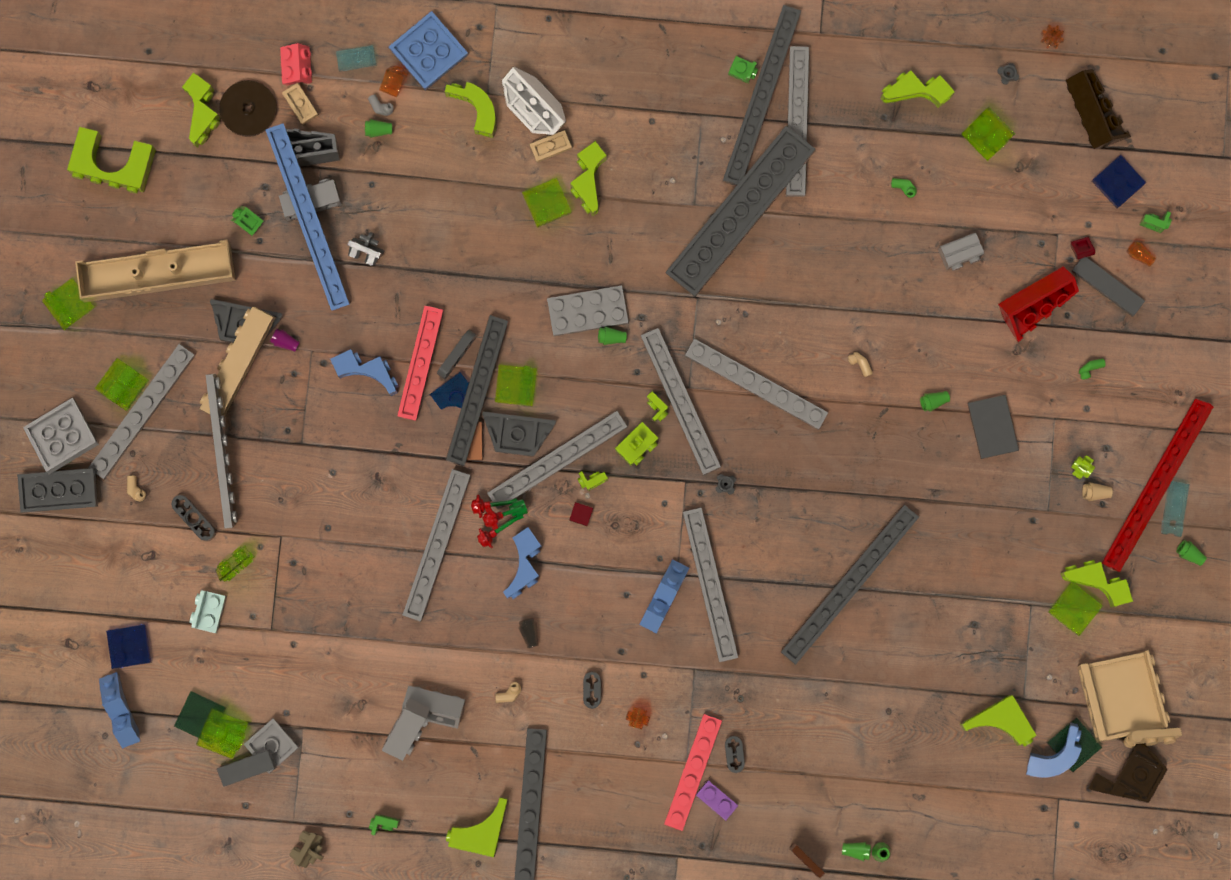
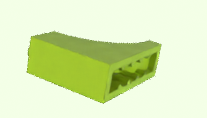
(1004, 716)
(480, 837)

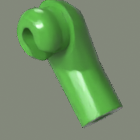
(905, 185)

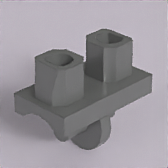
(358, 246)

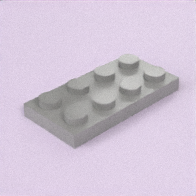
(587, 310)

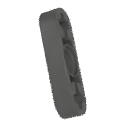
(456, 354)
(199, 531)

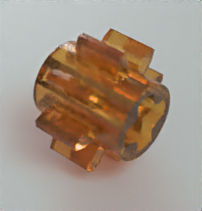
(1054, 31)
(637, 718)

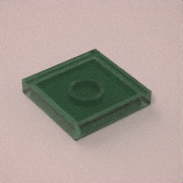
(195, 713)
(1086, 740)

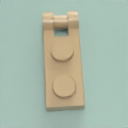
(1152, 737)

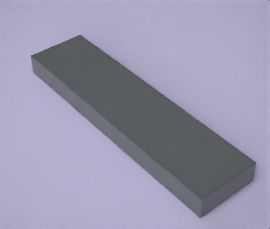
(1108, 286)

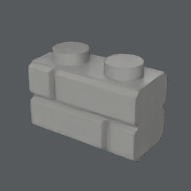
(961, 251)

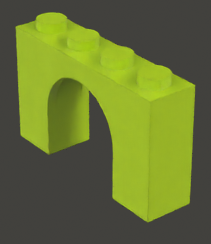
(131, 176)

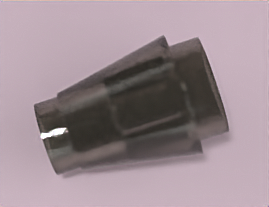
(528, 630)

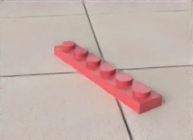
(420, 363)
(693, 772)

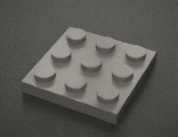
(60, 436)

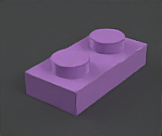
(717, 800)

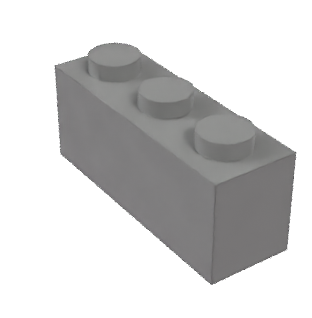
(323, 197)
(443, 708)
(406, 729)

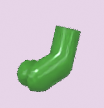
(1089, 366)

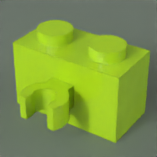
(636, 444)

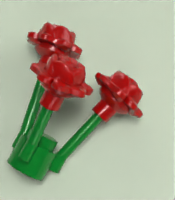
(491, 519)

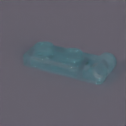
(1175, 508)

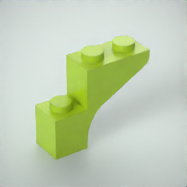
(910, 87)
(203, 117)
(584, 185)
(1093, 575)

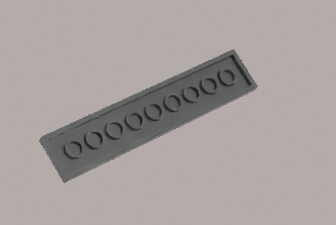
(740, 211)

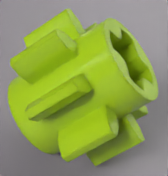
(1082, 467)

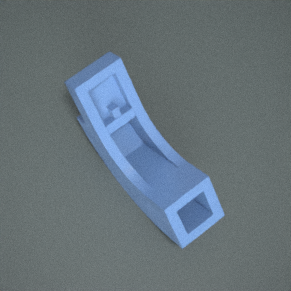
(1056, 764)

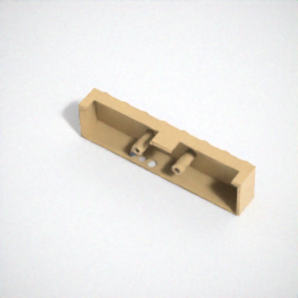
(155, 271)

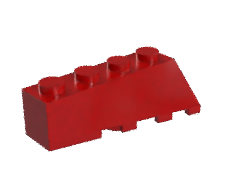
(1037, 301)

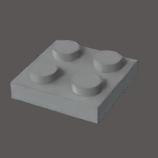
(276, 739)

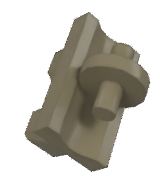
(310, 850)

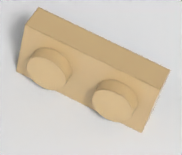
(300, 104)
(550, 146)

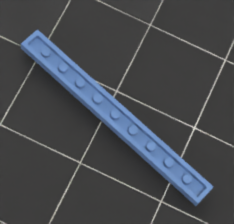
(307, 216)

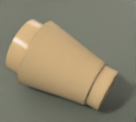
(1096, 492)

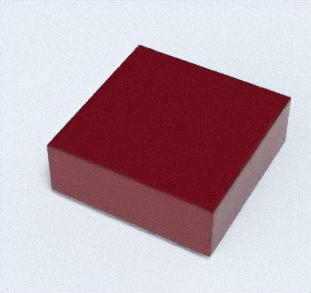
(1082, 248)
(581, 514)

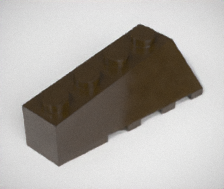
(1095, 110)

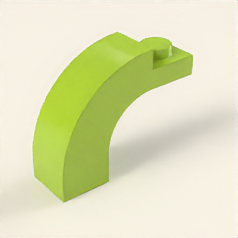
(486, 117)

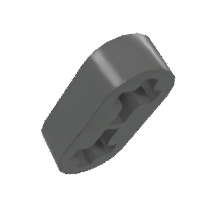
(586, 690)
(739, 753)

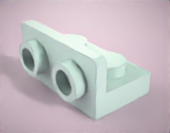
(208, 611)

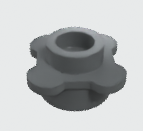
(1007, 78)
(725, 479)

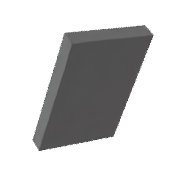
(993, 427)

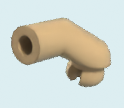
(862, 362)
(133, 490)
(510, 695)

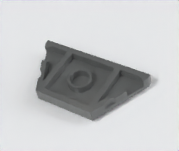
(231, 316)
(517, 433)

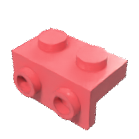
(296, 64)

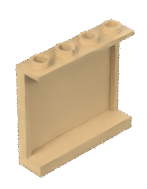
(1123, 696)

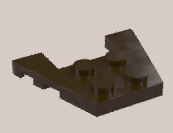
(1137, 778)

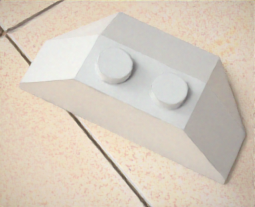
(532, 102)

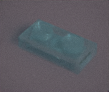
(356, 58)

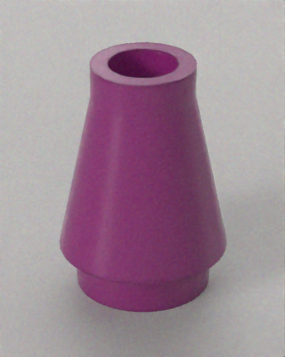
(284, 340)

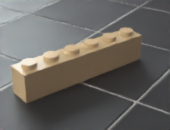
(240, 356)

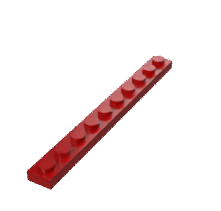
(1157, 485)

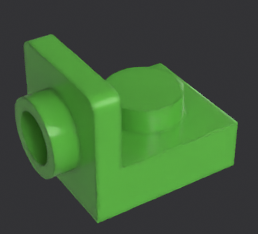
(743, 70)
(246, 219)
(1154, 223)
(387, 823)

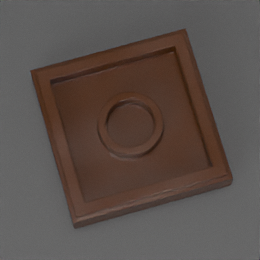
(806, 860)

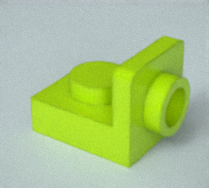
(656, 403)
(595, 480)

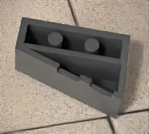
(314, 147)

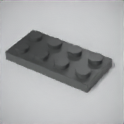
(57, 490)

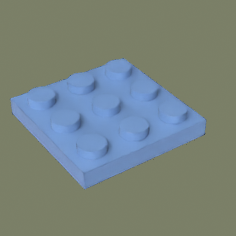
(428, 50)

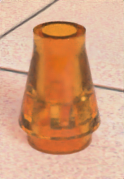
(1140, 253)

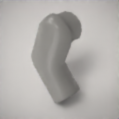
(380, 108)

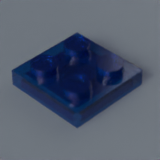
(1118, 181)
(128, 646)

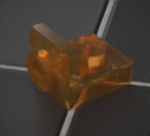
(393, 80)

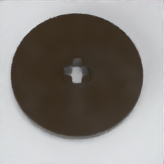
(248, 94)

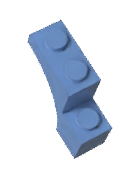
(348, 364)
(526, 575)
(664, 596)
(117, 708)

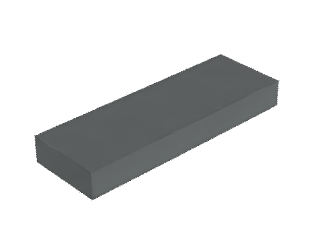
(246, 768)

